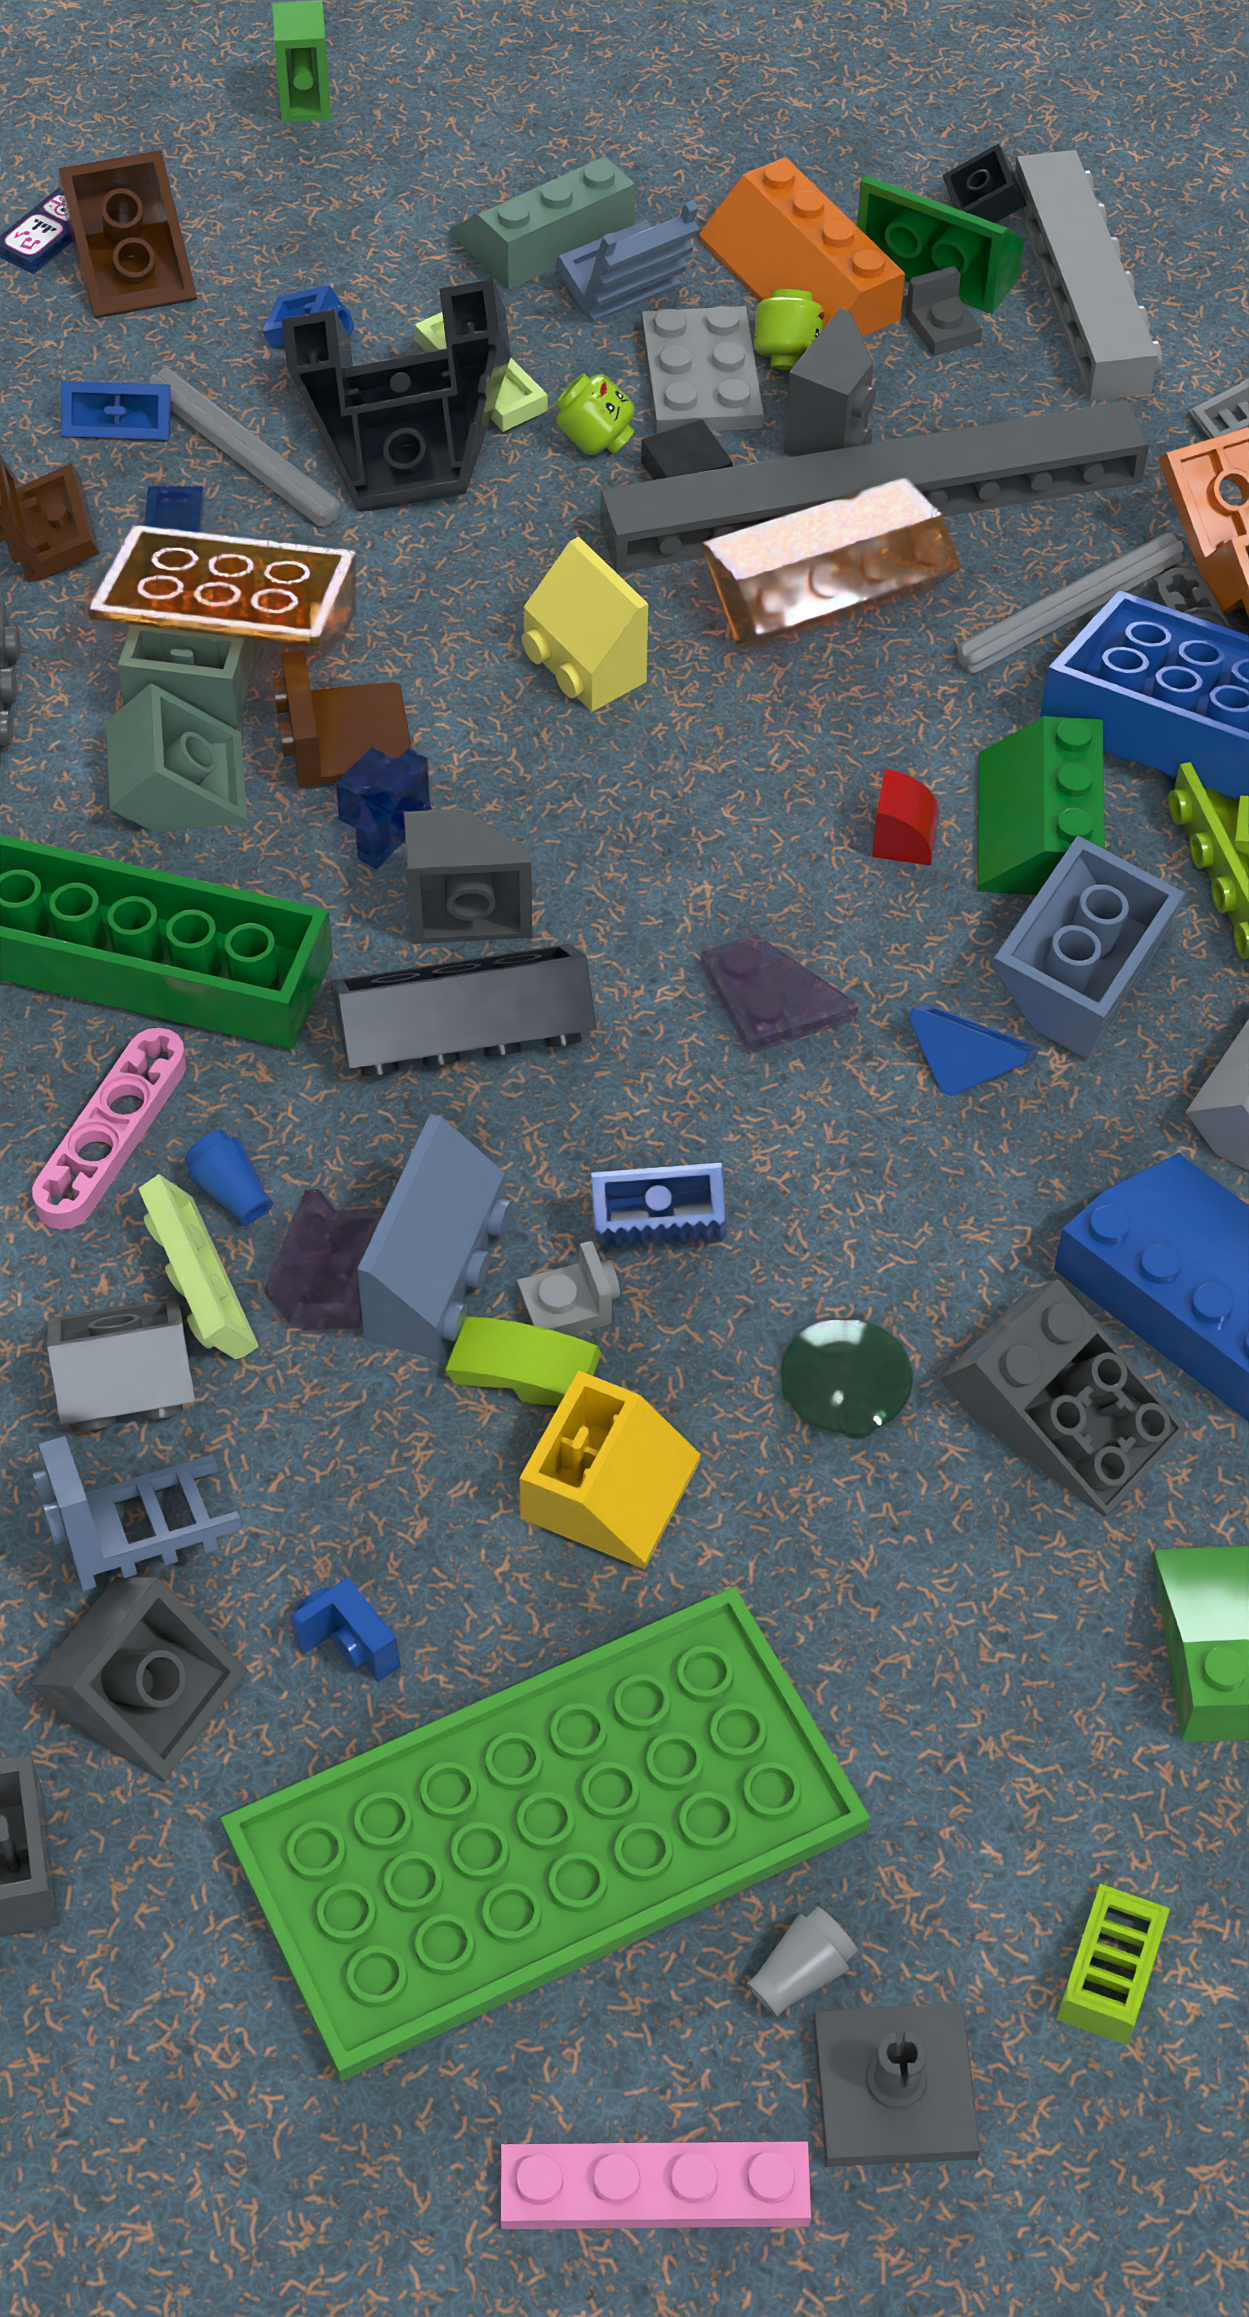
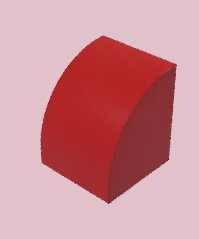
(905, 820)

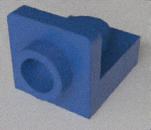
(304, 303)
(353, 1626)

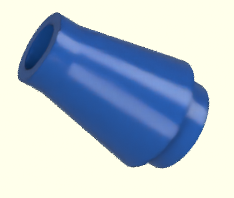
(226, 1174)

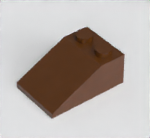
(126, 234)

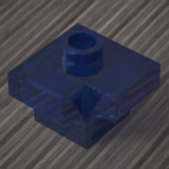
(377, 795)

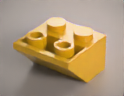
(607, 1471)

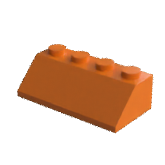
(789, 235)

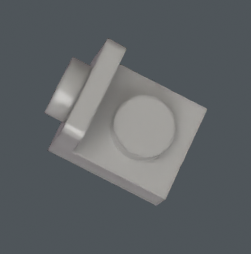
(571, 1296)

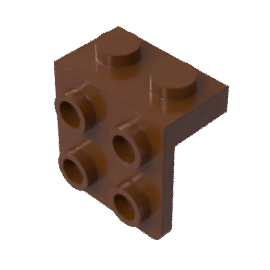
(336, 725)

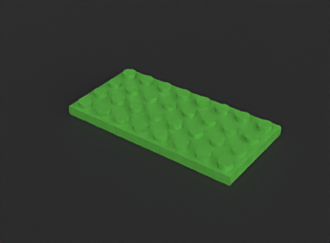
(540, 1830)

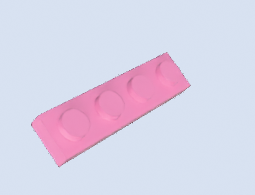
(655, 2185)

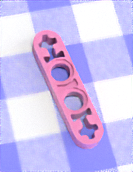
(104, 1125)

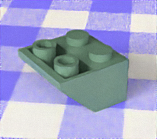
(193, 666)

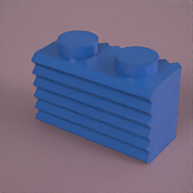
(659, 1205)

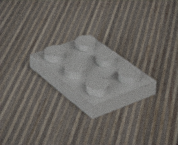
(702, 368)

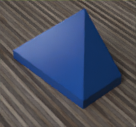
(115, 410)
(963, 1050)

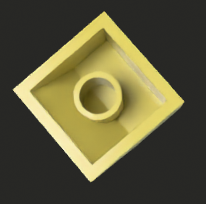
(587, 628)

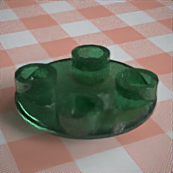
(846, 1376)

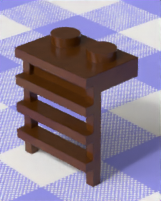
(46, 521)

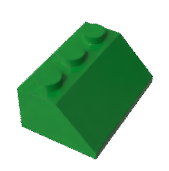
(933, 236)
(1036, 799)

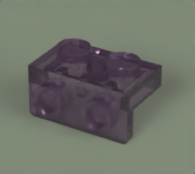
(318, 1265)

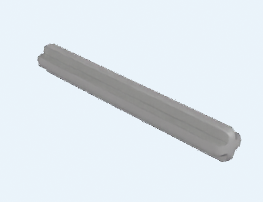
(249, 450)
(1069, 603)

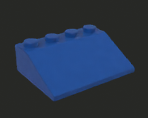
(1163, 687)
(1173, 1268)

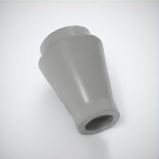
(803, 1961)

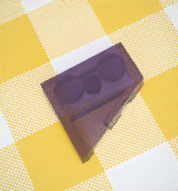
(771, 994)

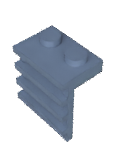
(629, 264)
(93, 1525)

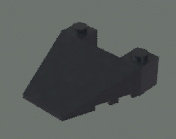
(408, 422)

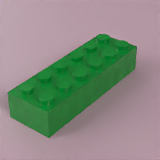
(160, 942)

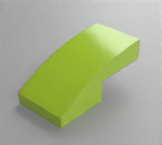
(519, 1357)

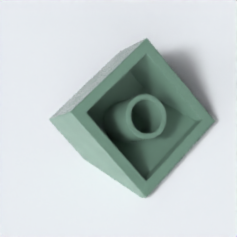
(174, 765)

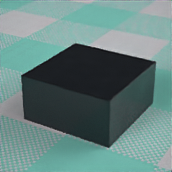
(985, 186)
(683, 452)

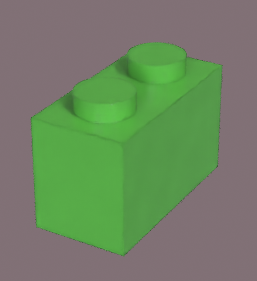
(301, 61)

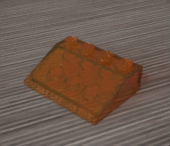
(229, 587)

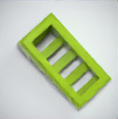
(1097, 2012)

